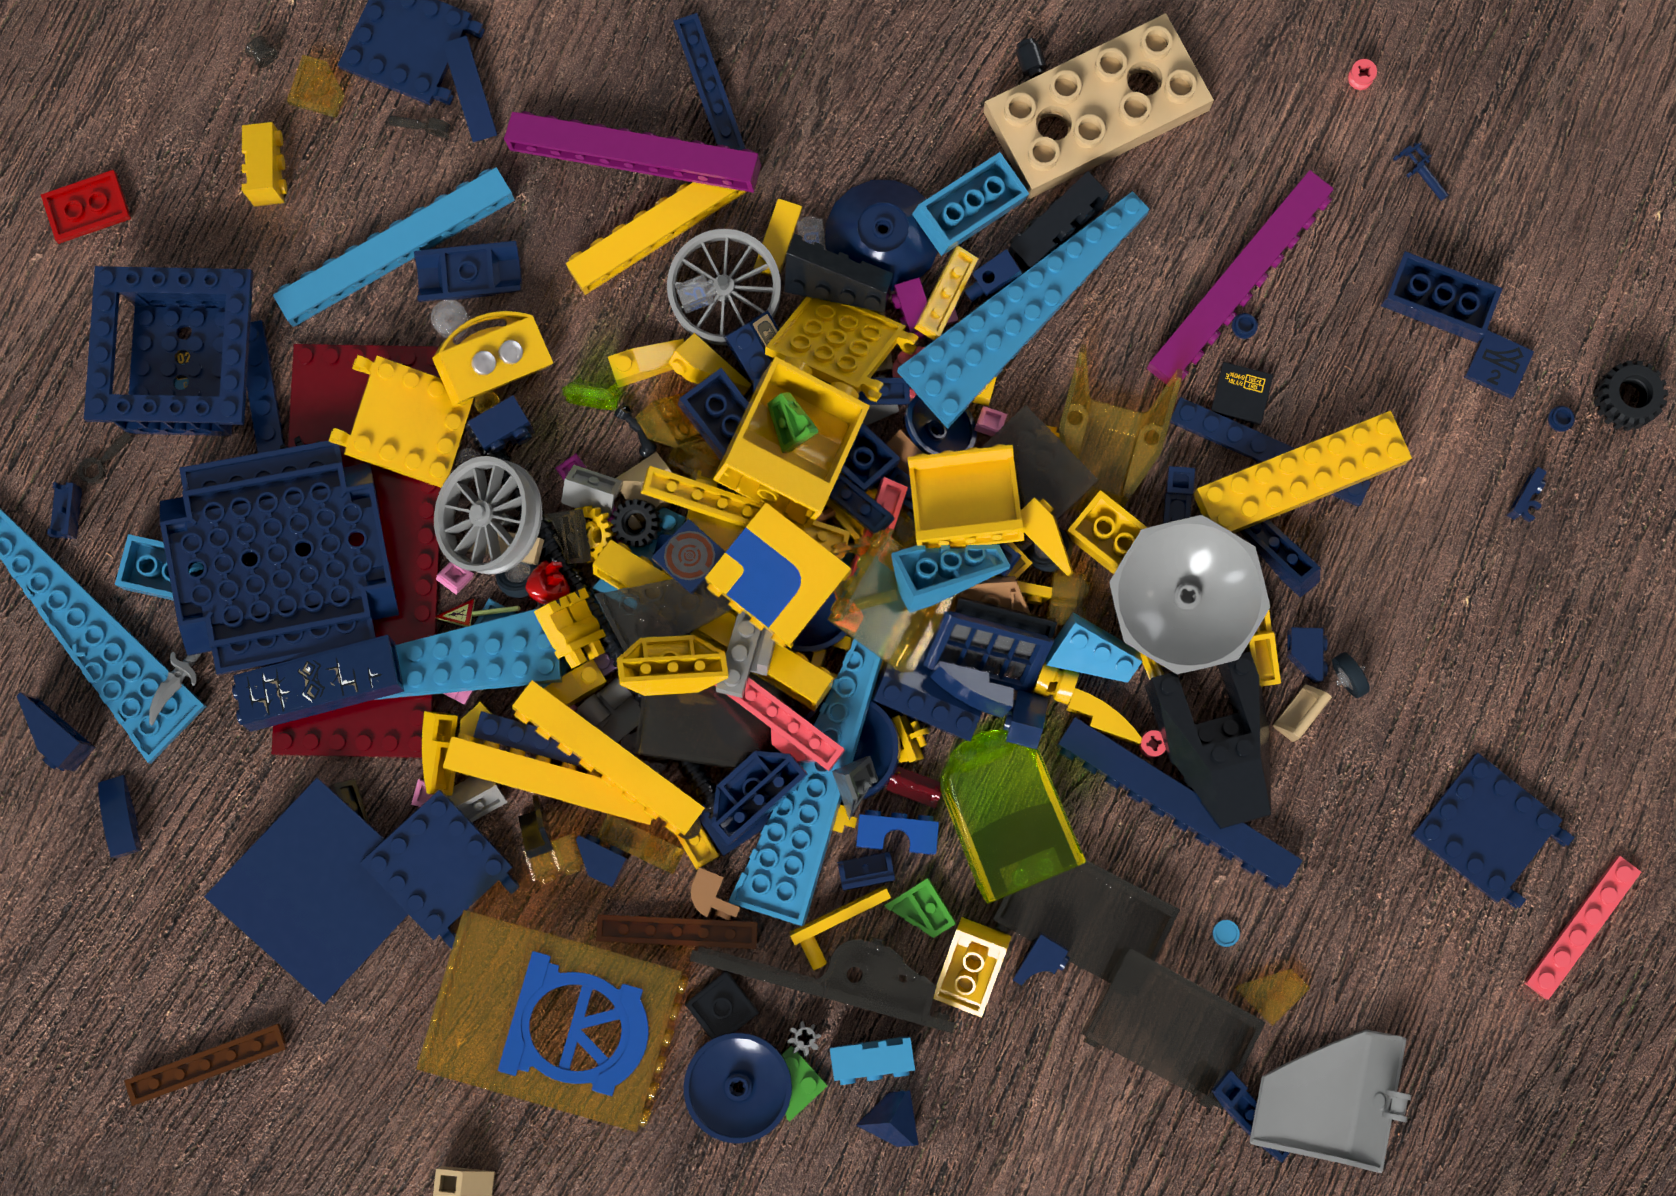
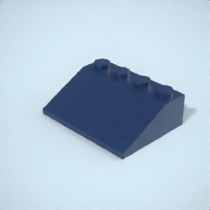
(924, 700)

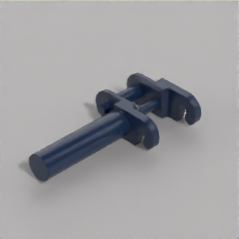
(1423, 171)

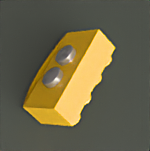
(491, 355)

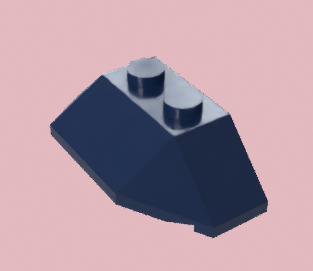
(754, 792)

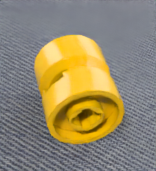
(1065, 685)

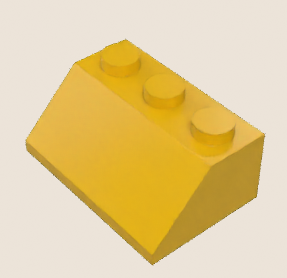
(1105, 531)

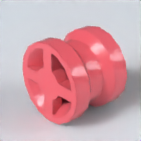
(1362, 80)
(1149, 749)

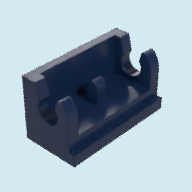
(65, 511)
(866, 871)

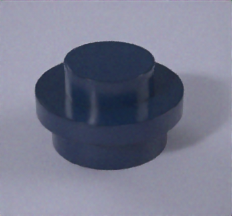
(1244, 326)
(1561, 418)

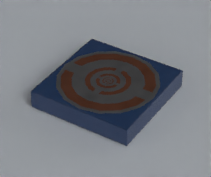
(688, 556)

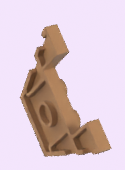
(999, 592)

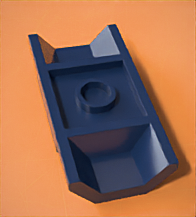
(468, 271)

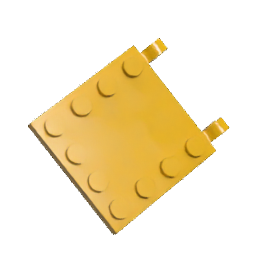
(841, 342)
(405, 422)

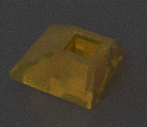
(667, 423)

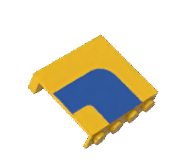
(776, 575)

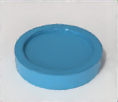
(1226, 933)

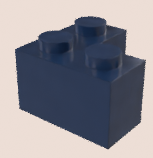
(501, 424)

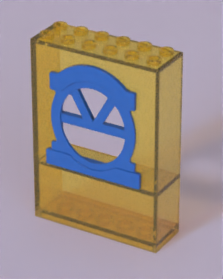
(486, 1009)

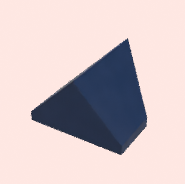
(892, 1120)

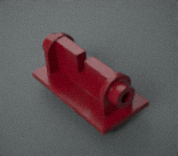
(915, 787)

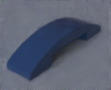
(1178, 493)
(1240, 1106)

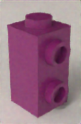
(911, 300)

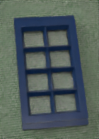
(1005, 652)

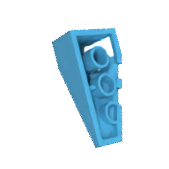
(936, 574)

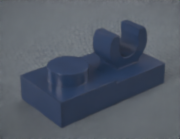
(1532, 485)

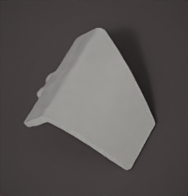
(1335, 1101)

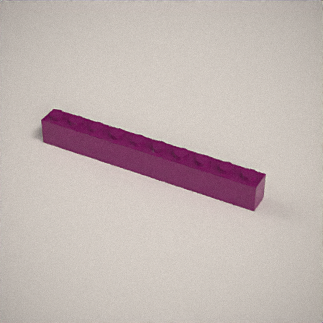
(633, 151)
(1241, 277)

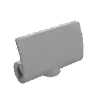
(612, 711)

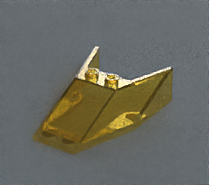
(1114, 440)

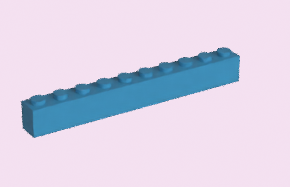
(393, 247)

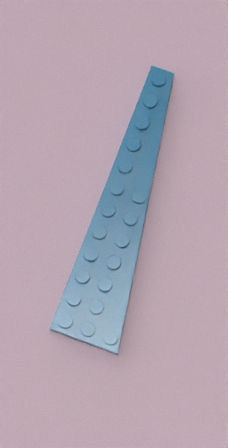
(977, 348)
(99, 644)
(479, 657)
(796, 837)

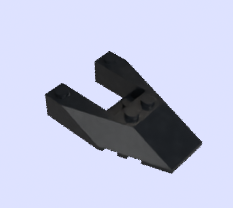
(1221, 757)

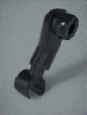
(648, 446)

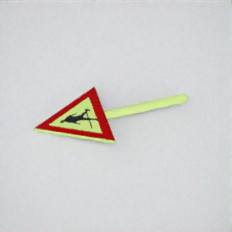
(463, 613)

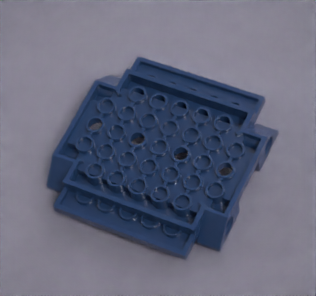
(285, 601)

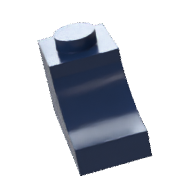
(1042, 956)

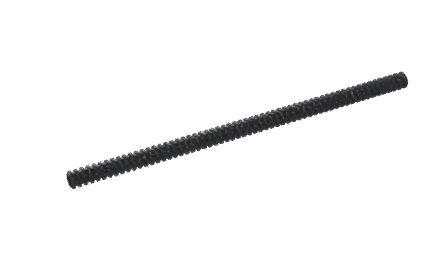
(693, 771)

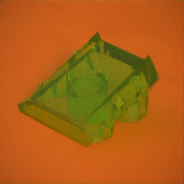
(592, 394)

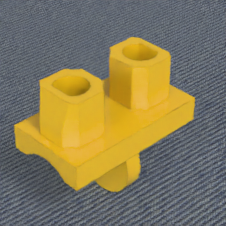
(911, 737)

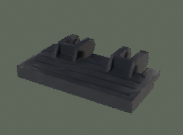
(1005, 616)

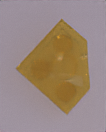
(316, 88)

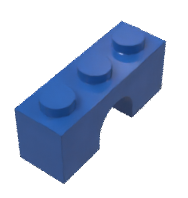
(921, 832)

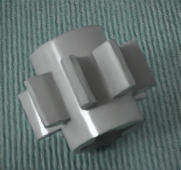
(808, 1032)

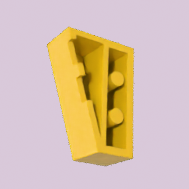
(263, 164)

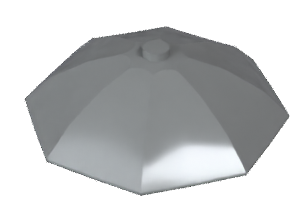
(1189, 594)

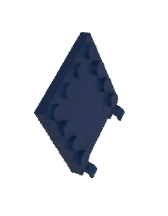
(403, 47)
(1489, 829)
(438, 866)

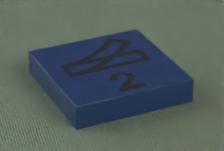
(1499, 364)

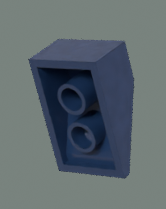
(53, 736)

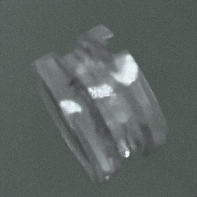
(448, 317)

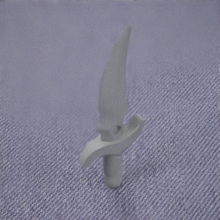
(172, 683)

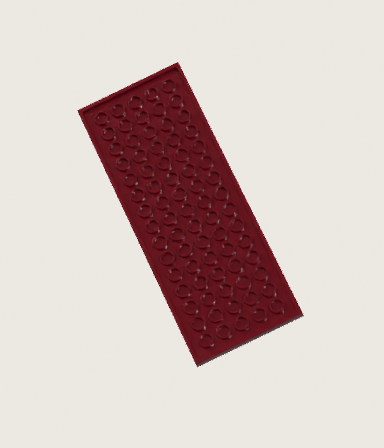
(325, 398)

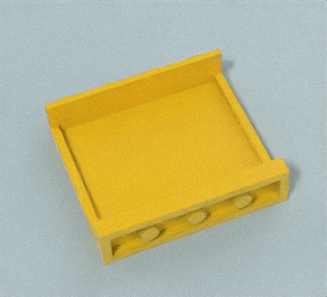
(966, 497)

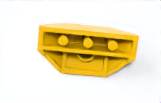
(671, 665)

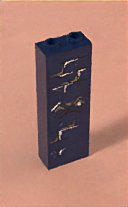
(317, 683)

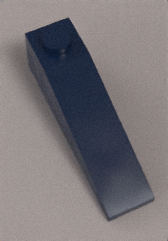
(1284, 557)

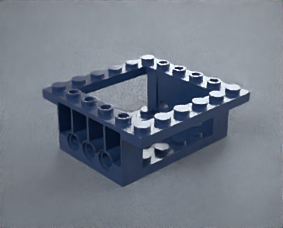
(166, 301)

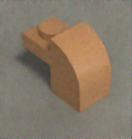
(705, 893)

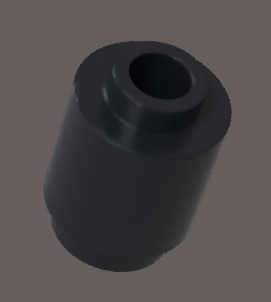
(1030, 58)

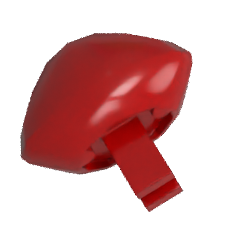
(547, 583)

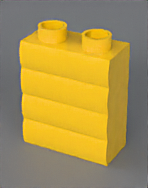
(801, 479)

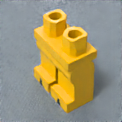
(572, 627)

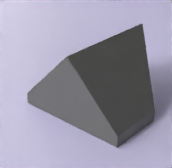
(854, 782)

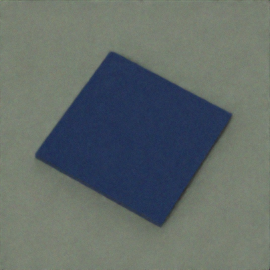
(309, 895)

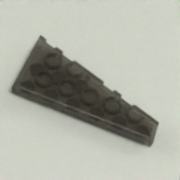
(659, 610)

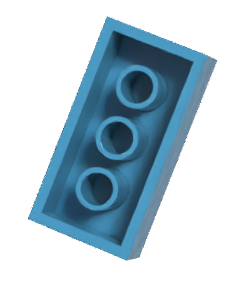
(970, 203)
(146, 569)

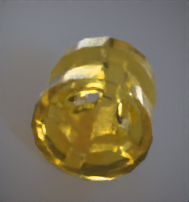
(489, 396)

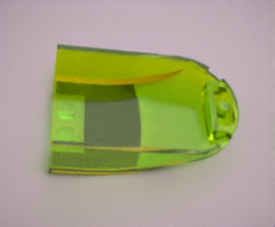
(1007, 815)

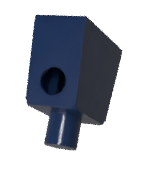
(1001, 268)

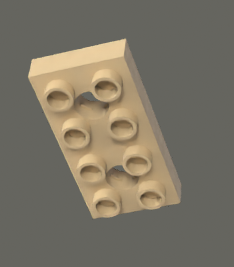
(1098, 105)

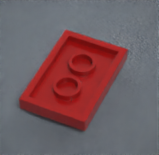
(85, 206)

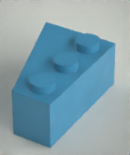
(1092, 651)
(872, 1060)

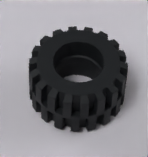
(1647, 384)

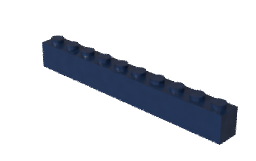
(1177, 802)

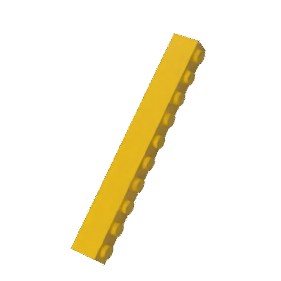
(787, 670)

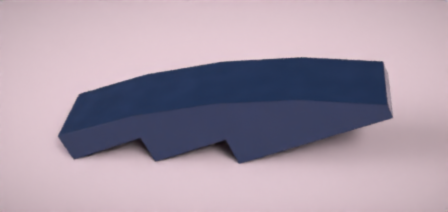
(469, 89)

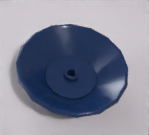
(877, 204)

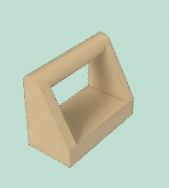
(1301, 712)

